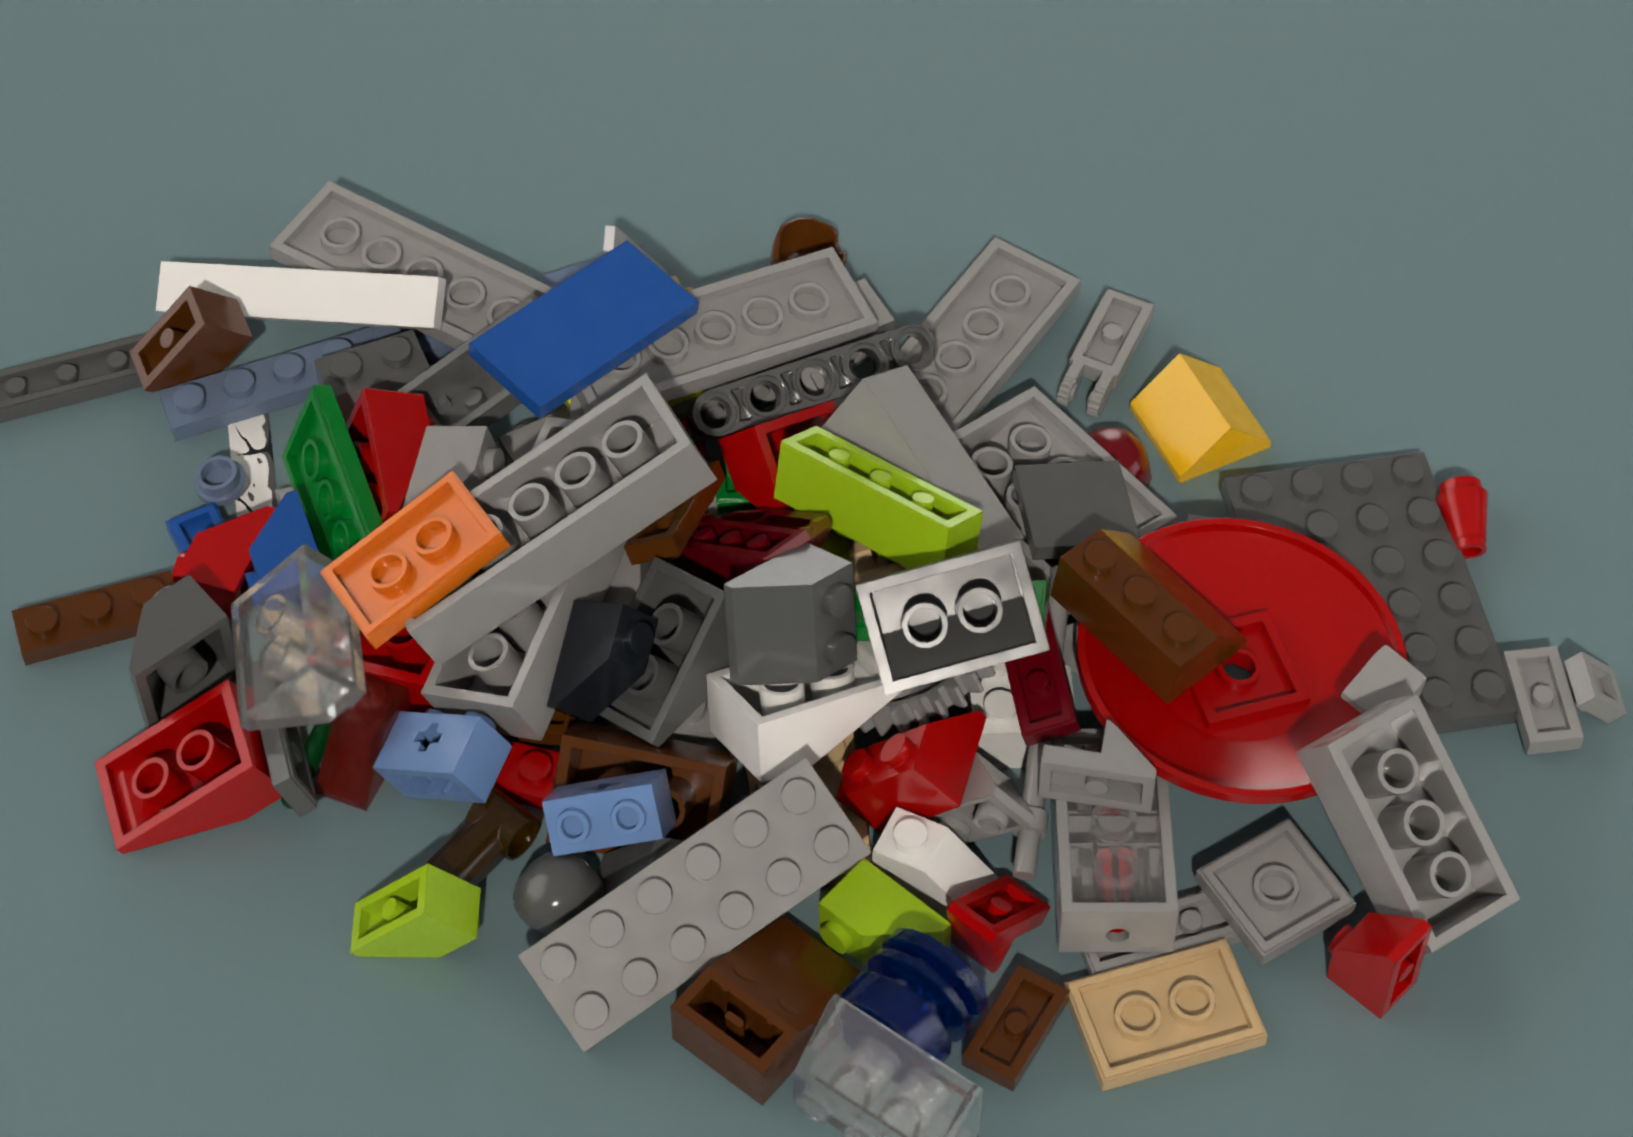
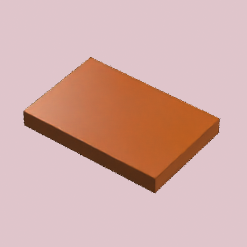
(414, 559)

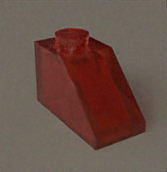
(356, 742)

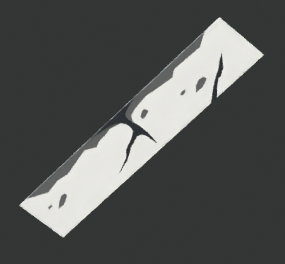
(252, 448)

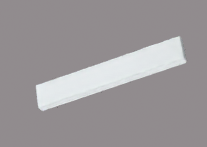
(312, 294)

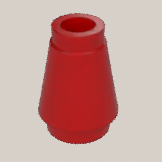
(1464, 511)

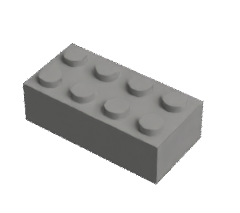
(1408, 820)

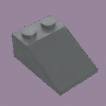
(685, 648)

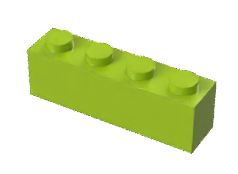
(874, 500)

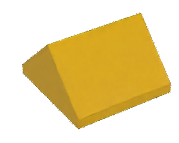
(1197, 418)

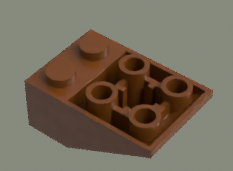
(760, 1006)

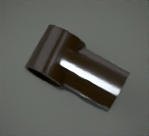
(489, 835)

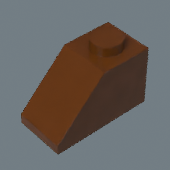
(191, 340)

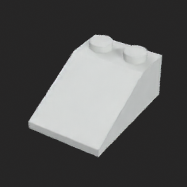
(783, 723)

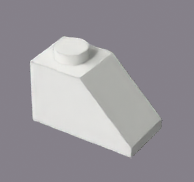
(928, 860)

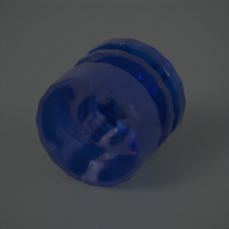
(919, 991)

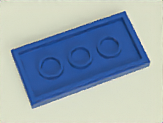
(583, 329)

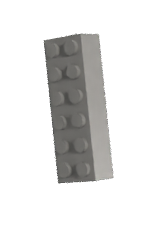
(568, 509)
(514, 665)

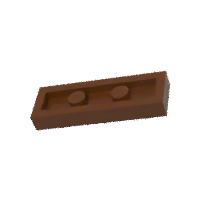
(672, 531)
(85, 618)

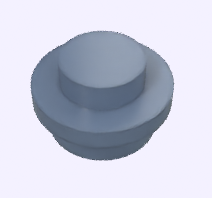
(220, 480)

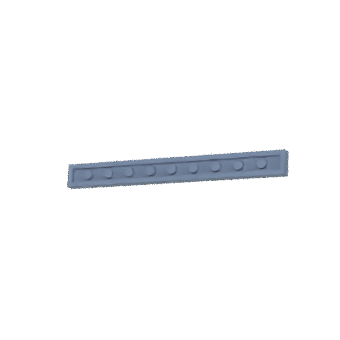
(283, 378)

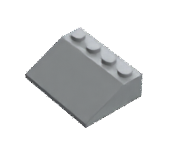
(1038, 432)

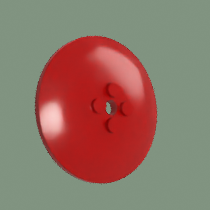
(1307, 635)

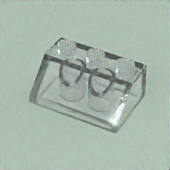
(295, 648)
(879, 1082)

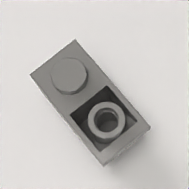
(988, 805)

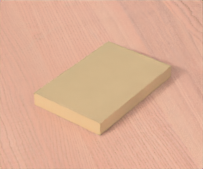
(1164, 1014)

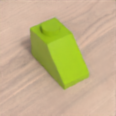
(869, 908)
(417, 916)

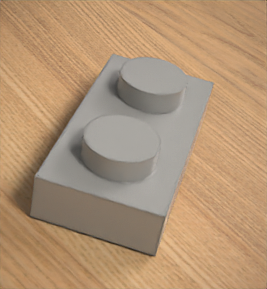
(1543, 700)

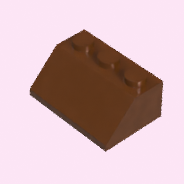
(1143, 612)
(697, 774)

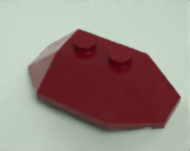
(745, 539)

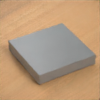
(1275, 891)

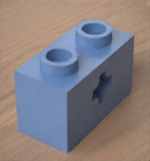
(443, 756)
(609, 812)

